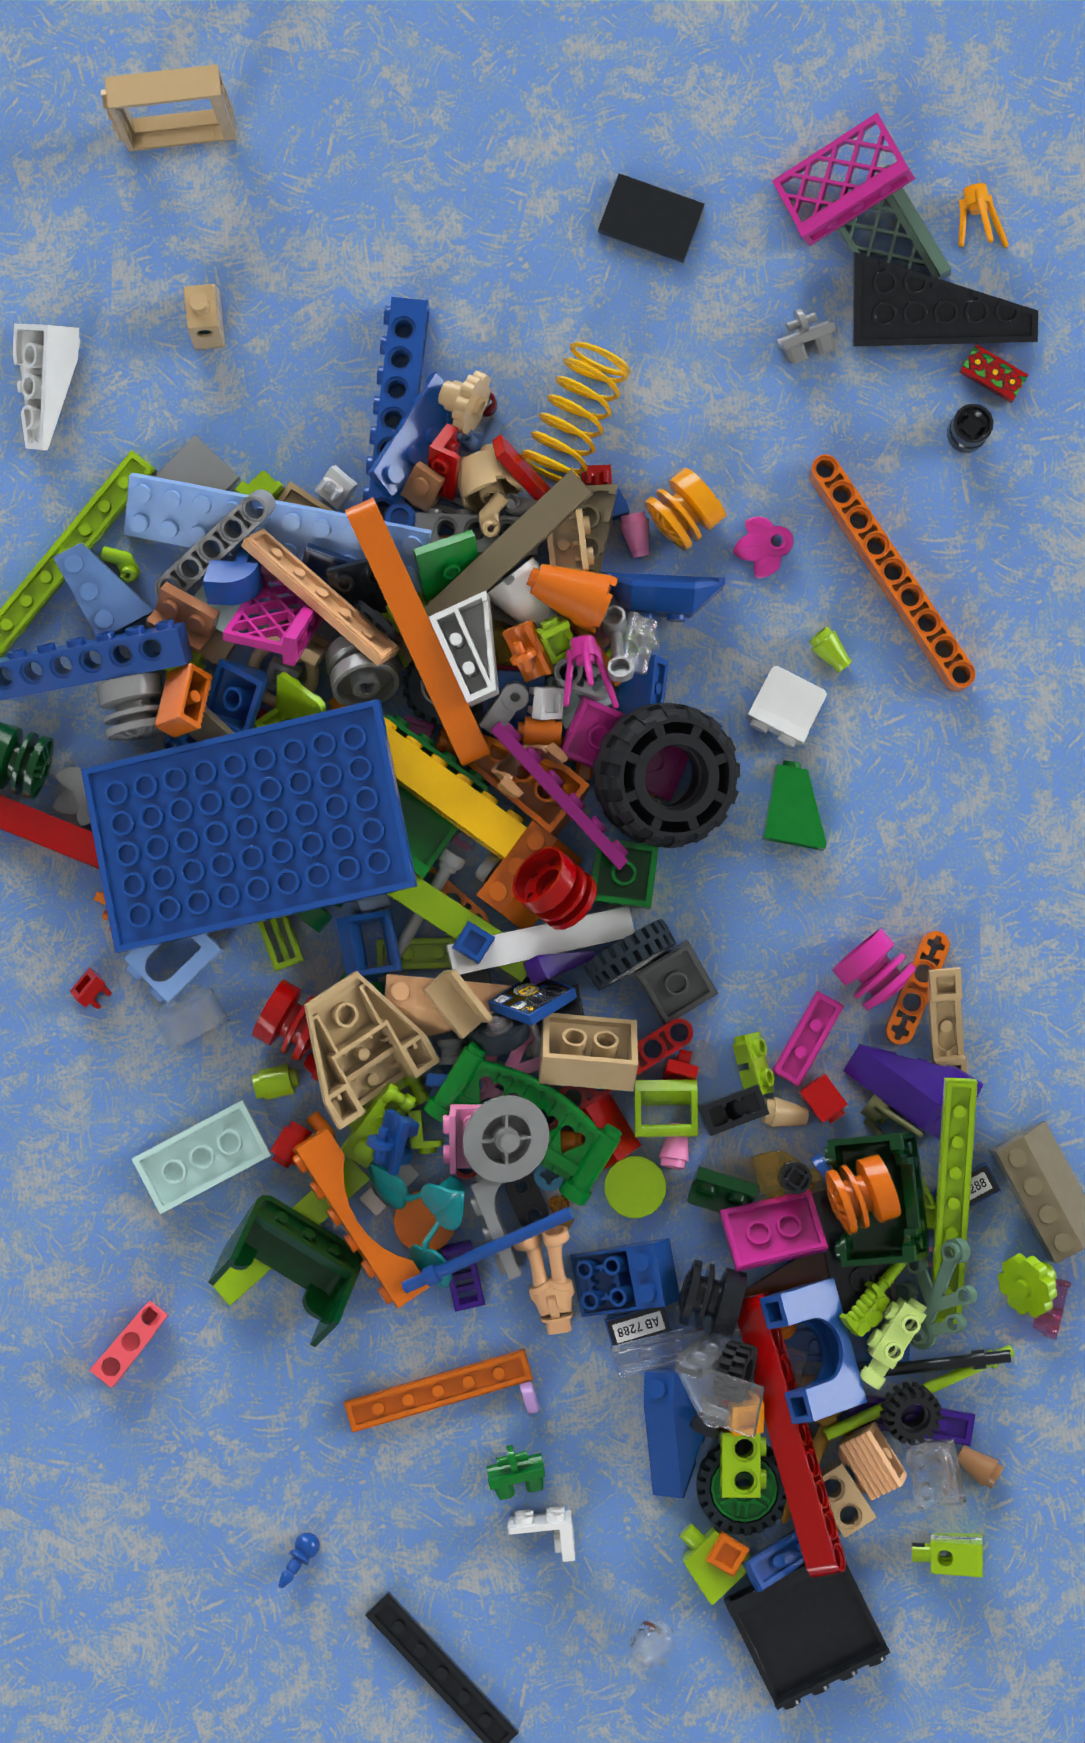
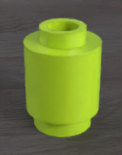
(275, 1082)

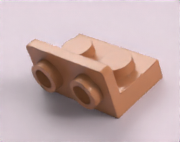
(182, 607)

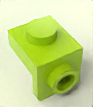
(555, 637)
(418, 1142)

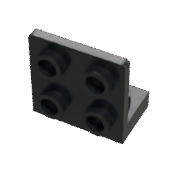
(357, 582)

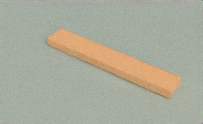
(320, 597)

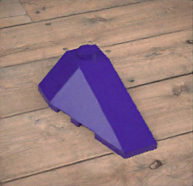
(905, 1083)

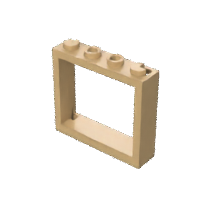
(164, 88)

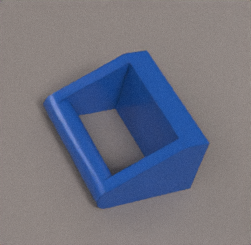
(354, 949)

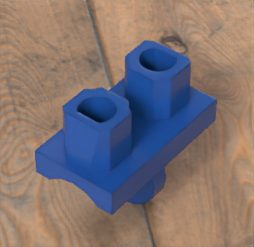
(390, 1142)

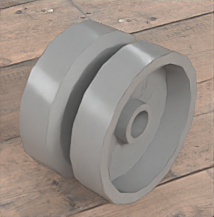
(356, 677)

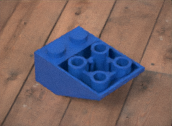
(625, 1278)

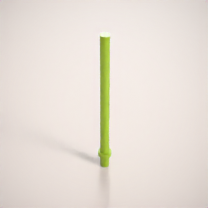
(933, 1386)

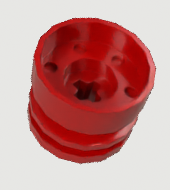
(554, 888)
(285, 1018)

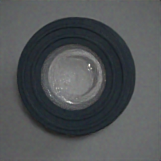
(500, 1035)

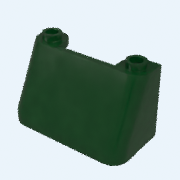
(900, 1238)

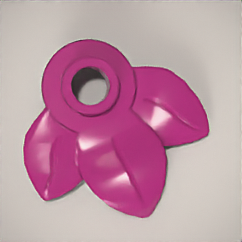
(759, 546)

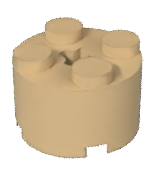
(481, 477)

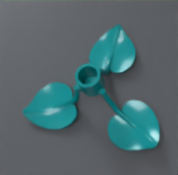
(442, 1200)

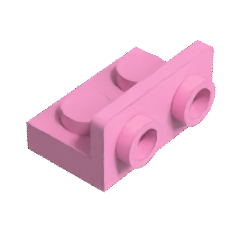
(454, 1125)

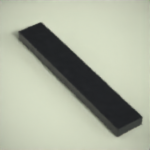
(440, 1671)

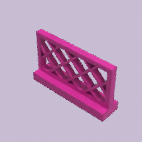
(860, 197)
(293, 635)

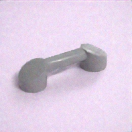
(613, 625)

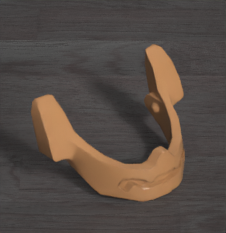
(507, 767)

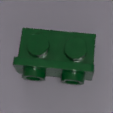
(720, 1191)

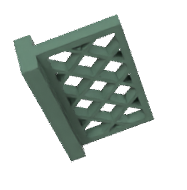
(915, 232)

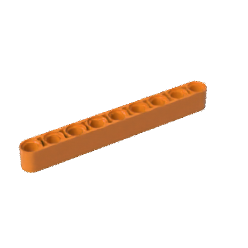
(891, 558)
(417, 631)

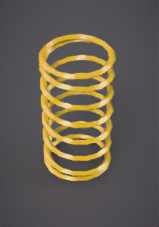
(591, 370)

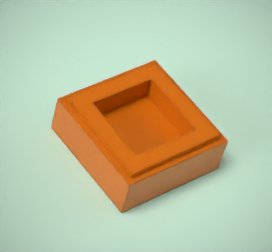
(727, 1554)

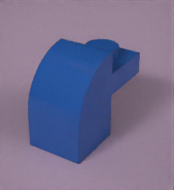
(233, 580)

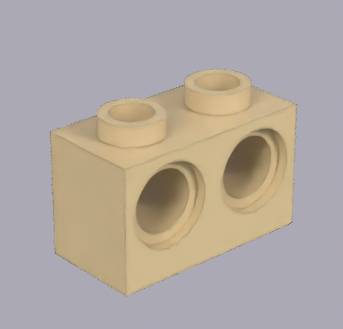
(846, 1495)

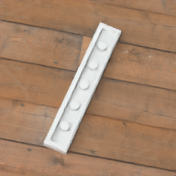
(543, 939)

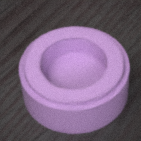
(529, 1397)

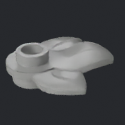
(73, 798)

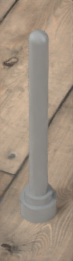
(449, 864)

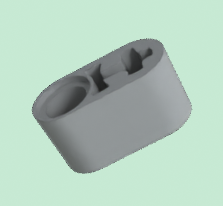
(587, 690)

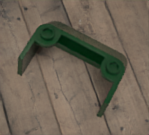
(300, 1253)

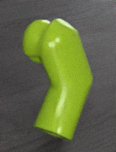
(124, 561)

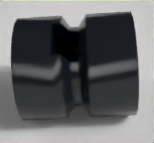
(970, 428)

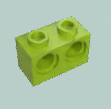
(733, 1463)

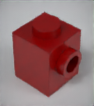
(823, 1099)

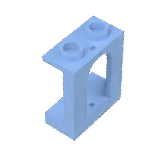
(170, 988)

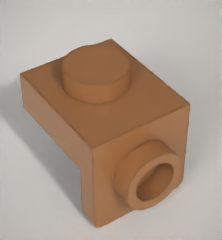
(423, 487)

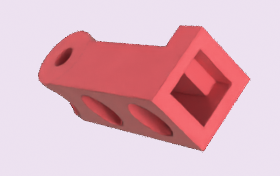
(129, 1344)

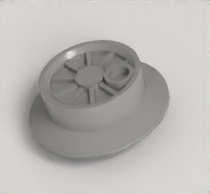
(506, 1139)

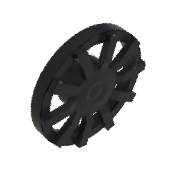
(379, 621)

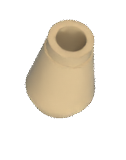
(784, 1113)

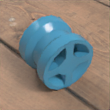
(553, 1180)

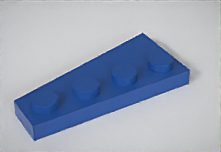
(411, 439)

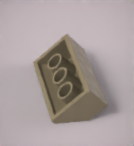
(1045, 1190)

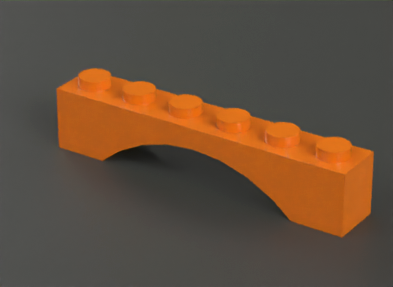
(325, 1165)

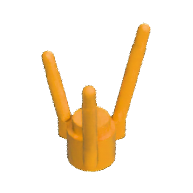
(979, 202)

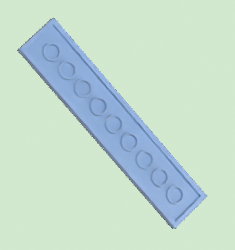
(186, 512)

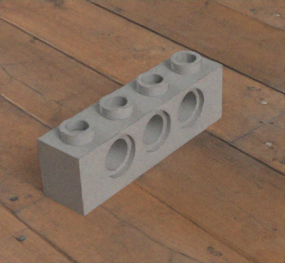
(463, 521)

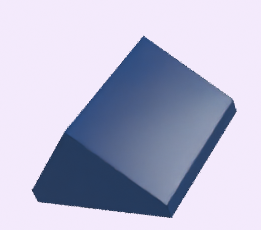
(236, 694)

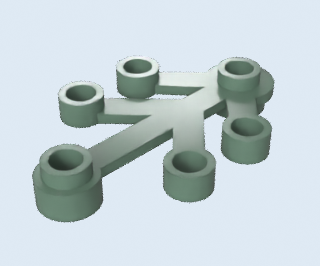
(934, 1295)

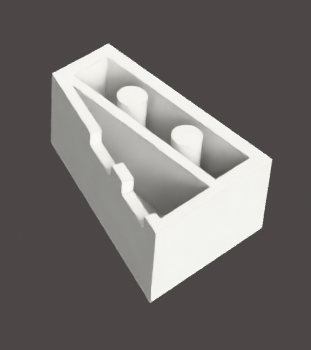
(469, 646)

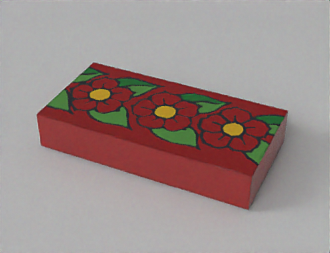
(993, 373)

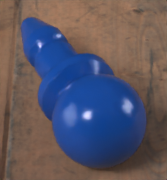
(306, 1547)

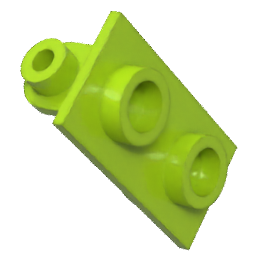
(752, 1050)

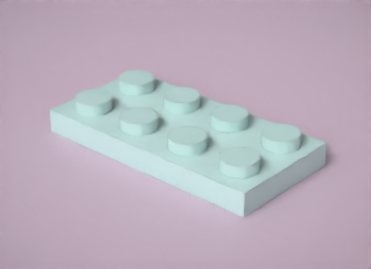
(201, 1157)

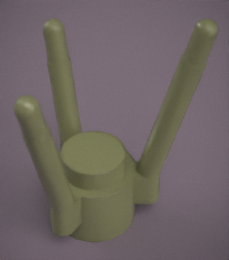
(879, 1111)

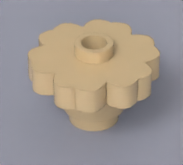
(466, 400)

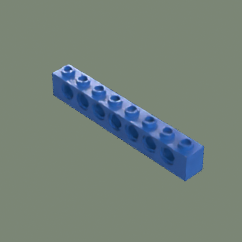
(401, 313)
(171, 637)

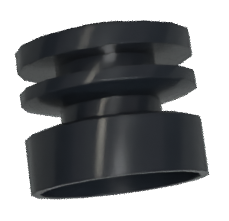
(712, 1298)

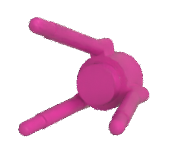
(585, 653)

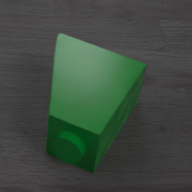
(793, 810)

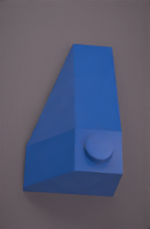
(669, 1437)

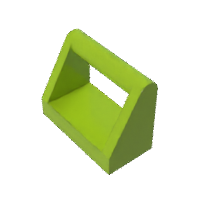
(666, 1093)

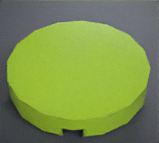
(635, 1187)

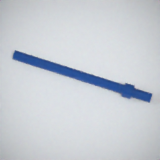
(433, 1274)

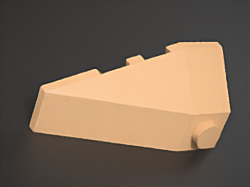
(408, 997)

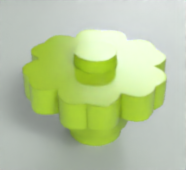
(1028, 1284)

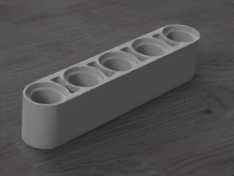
(224, 535)

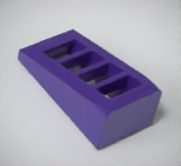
(550, 965)
(454, 1250)

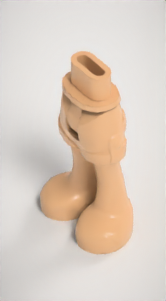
(553, 1293)

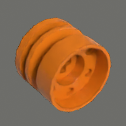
(867, 1192)

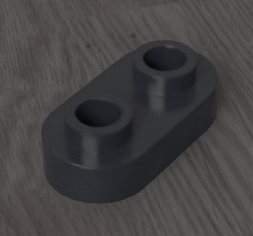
(527, 1200)

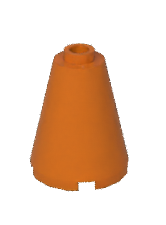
(573, 593)

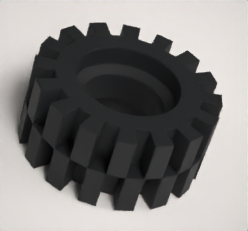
(738, 1360)
(922, 1424)

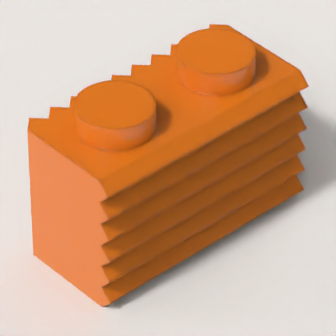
(183, 700)

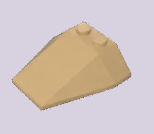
(362, 1046)

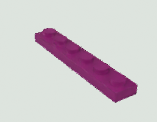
(552, 784)

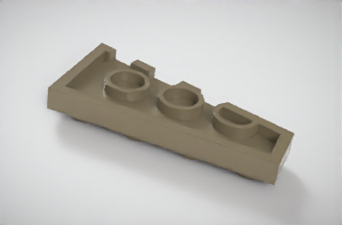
(600, 511)

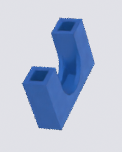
(839, 1380)

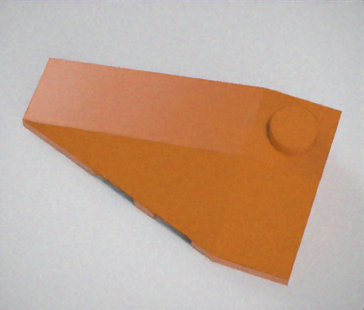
(535, 800)

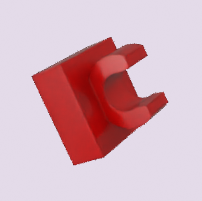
(597, 475)
(88, 987)
(680, 1068)

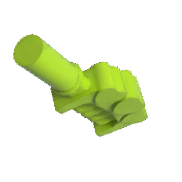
(869, 1309)

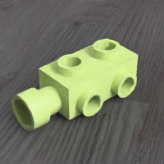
(893, 1334)

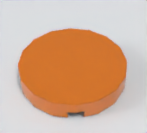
(414, 1224)

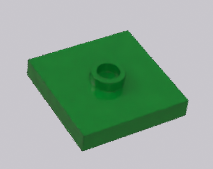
(443, 561)

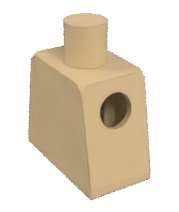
(204, 313)

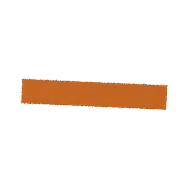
(438, 1390)

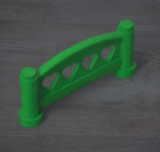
(578, 1165)

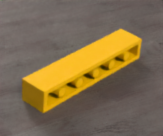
(452, 795)

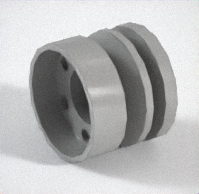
(132, 701)

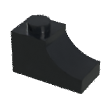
(732, 1110)

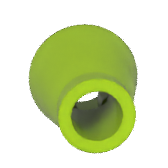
(830, 649)

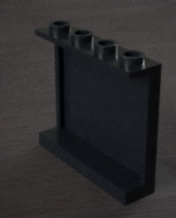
(807, 1633)

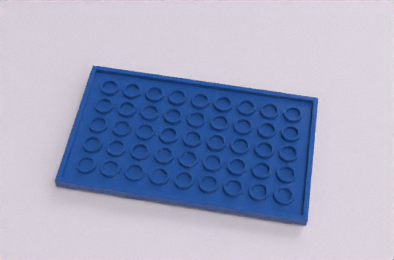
(248, 827)

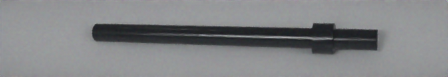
(977, 1359)

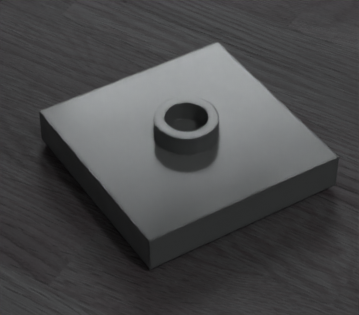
(676, 982)

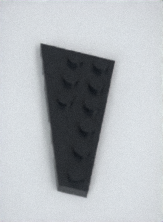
(917, 309)

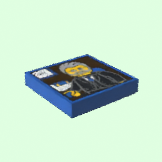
(532, 1002)

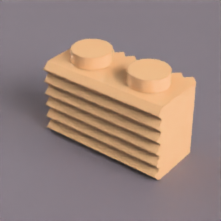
(872, 1461)

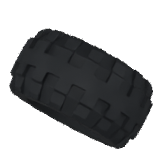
(623, 766)

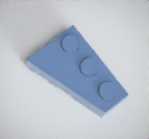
(99, 592)

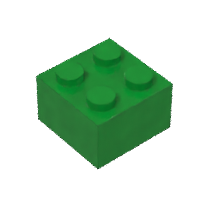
(632, 883)

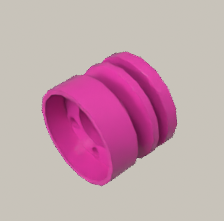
(874, 969)

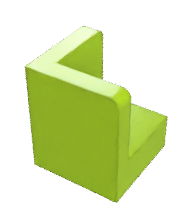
(261, 481)

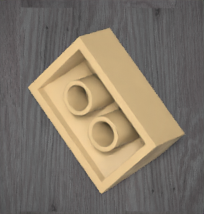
(588, 1052)

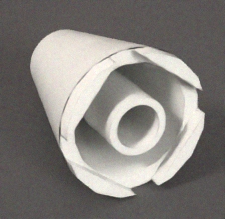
(515, 599)

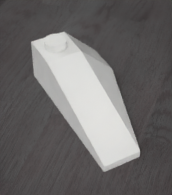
(46, 367)

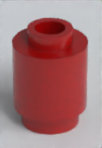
(288, 1139)

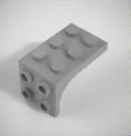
(485, 1204)

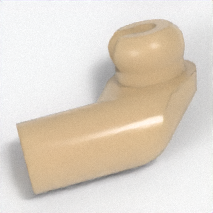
(489, 515)

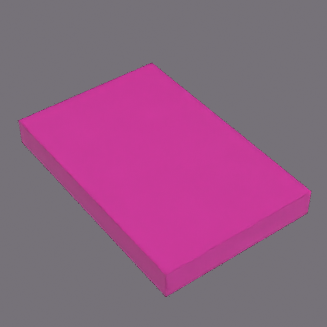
(773, 1230)

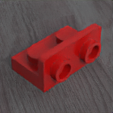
(445, 460)

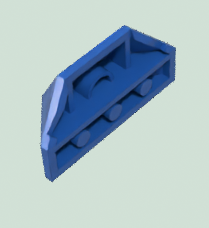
(664, 594)

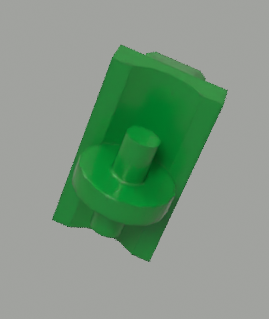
(516, 1469)

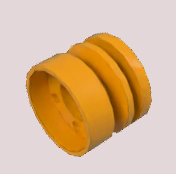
(690, 504)

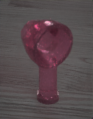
(1049, 1323)

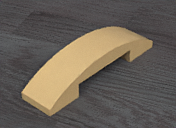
(946, 1017)

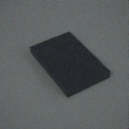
(651, 218)

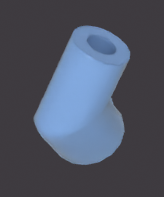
(474, 442)

